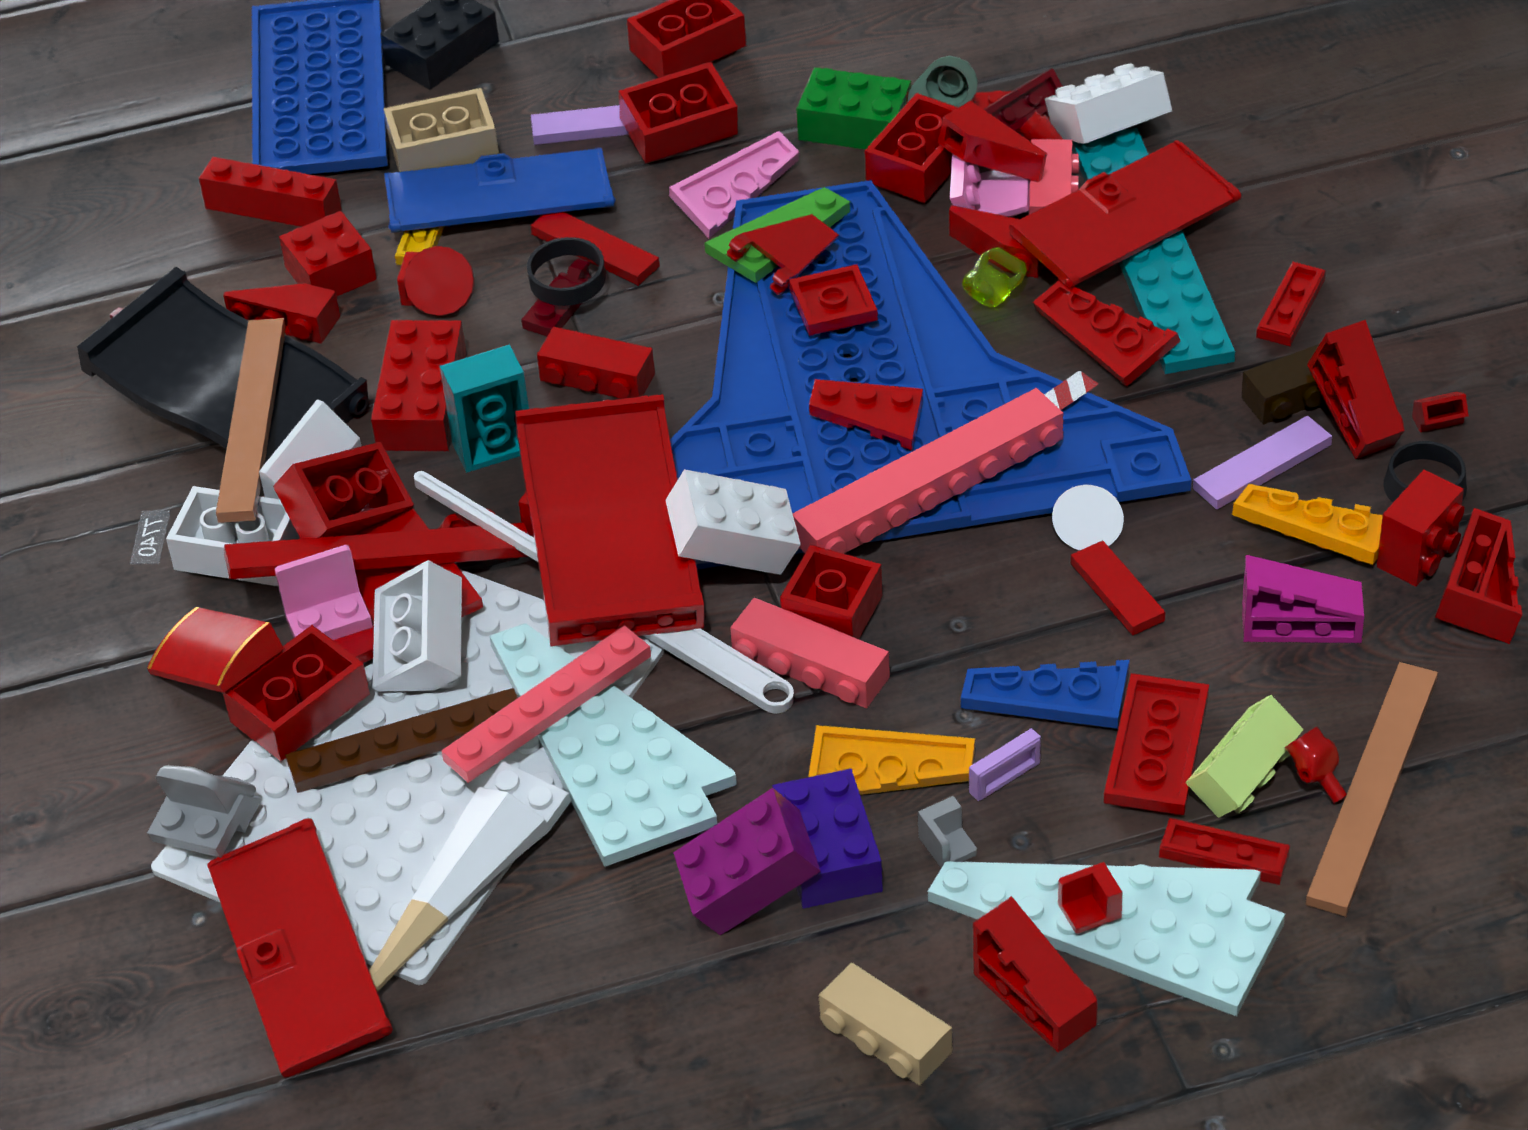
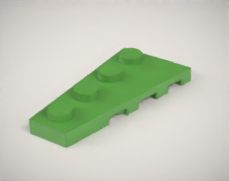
(754, 265)

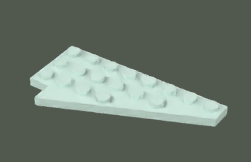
(622, 764)
(1176, 931)

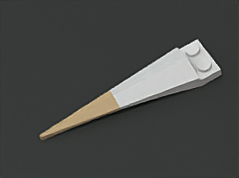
(490, 835)

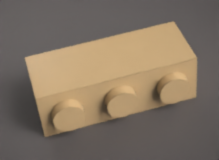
(885, 1024)

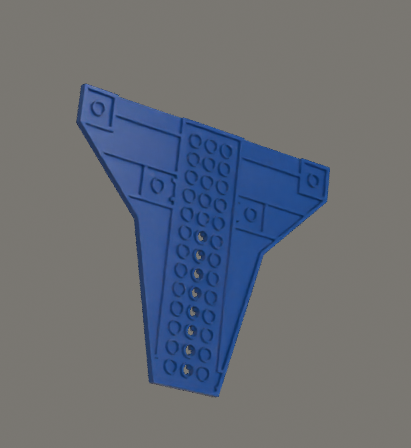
(923, 339)

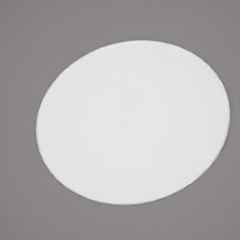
(1087, 516)

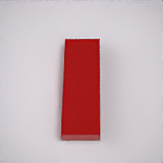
(1291, 304)
(1117, 588)
(1223, 850)

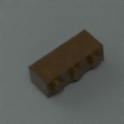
(1281, 387)

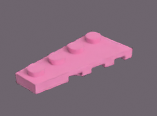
(712, 193)

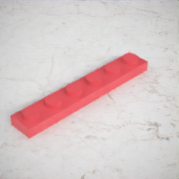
(546, 704)

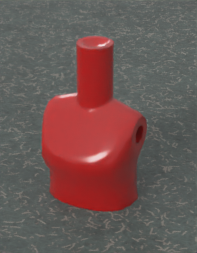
(1316, 761)

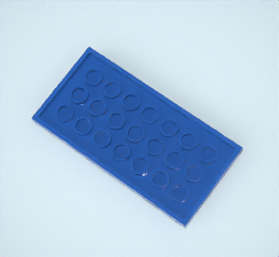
(318, 86)

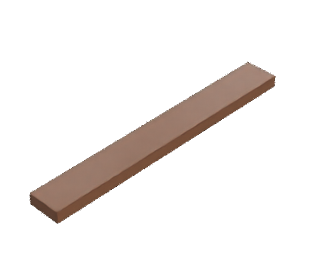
(251, 421)
(1371, 790)

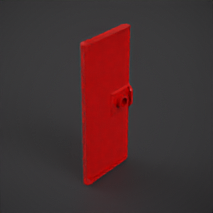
(1123, 213)
(298, 948)

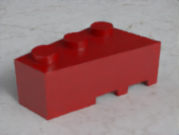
(1483, 580)

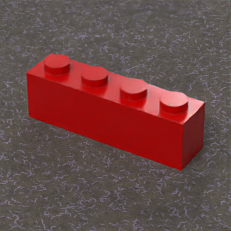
(268, 192)

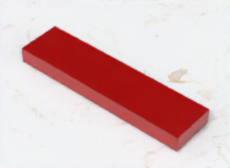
(619, 256)

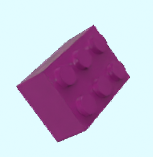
(746, 861)

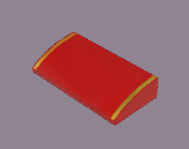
(214, 649)

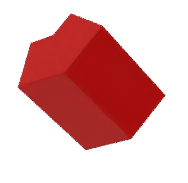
(1441, 404)

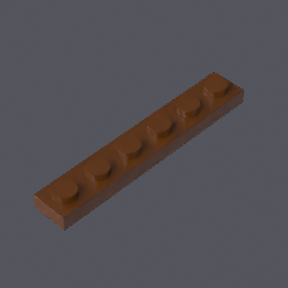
(391, 742)

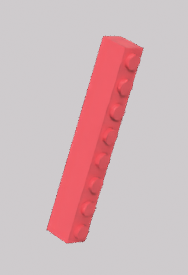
(931, 474)

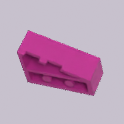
(1299, 605)

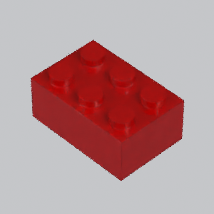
(685, 34)
(678, 112)
(908, 152)
(342, 492)
(297, 693)

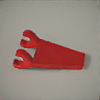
(788, 244)

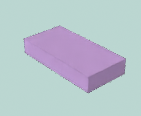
(1004, 764)

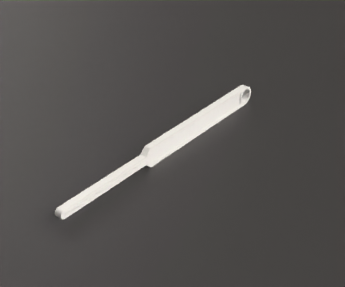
(691, 646)

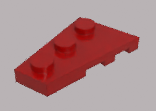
(878, 408)

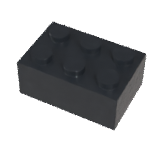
(439, 39)

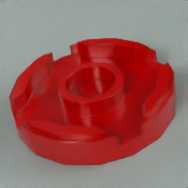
(439, 281)

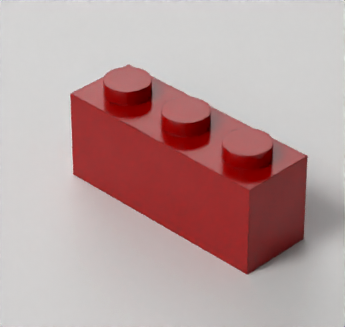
(595, 364)

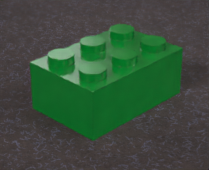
(848, 107)

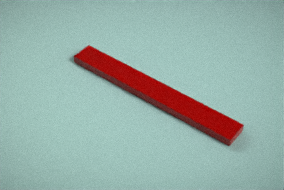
(373, 550)

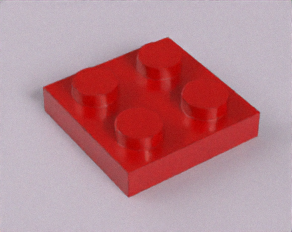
(833, 299)

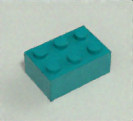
(482, 405)

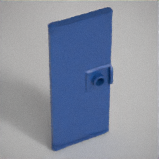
(497, 189)

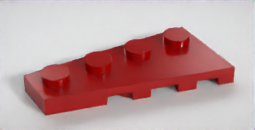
(1106, 332)

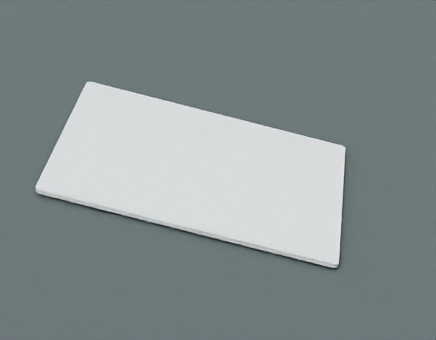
(394, 821)

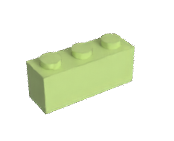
(1245, 757)

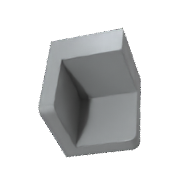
(943, 833)

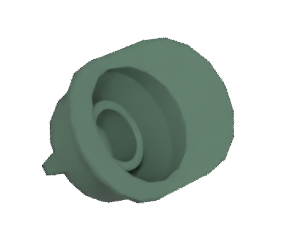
(947, 81)

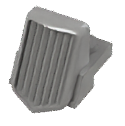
(201, 809)

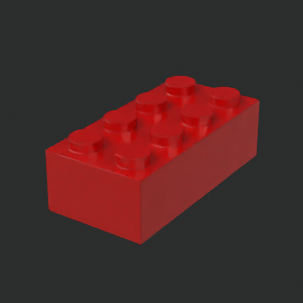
(410, 392)

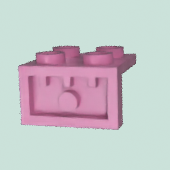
(988, 191)
(323, 594)

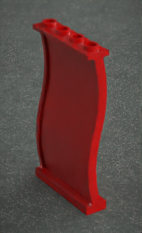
(603, 521)

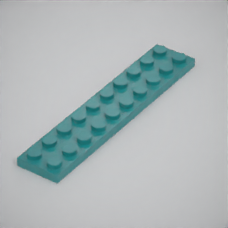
(1165, 275)

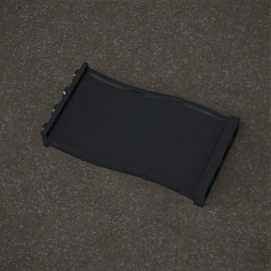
(184, 360)

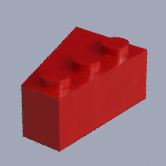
(1356, 389)
(1031, 976)

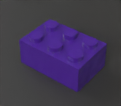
(838, 837)

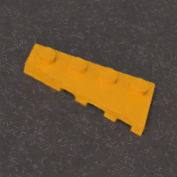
(1314, 521)
(891, 759)

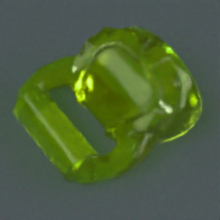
(990, 285)

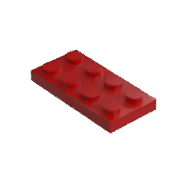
(1156, 744)

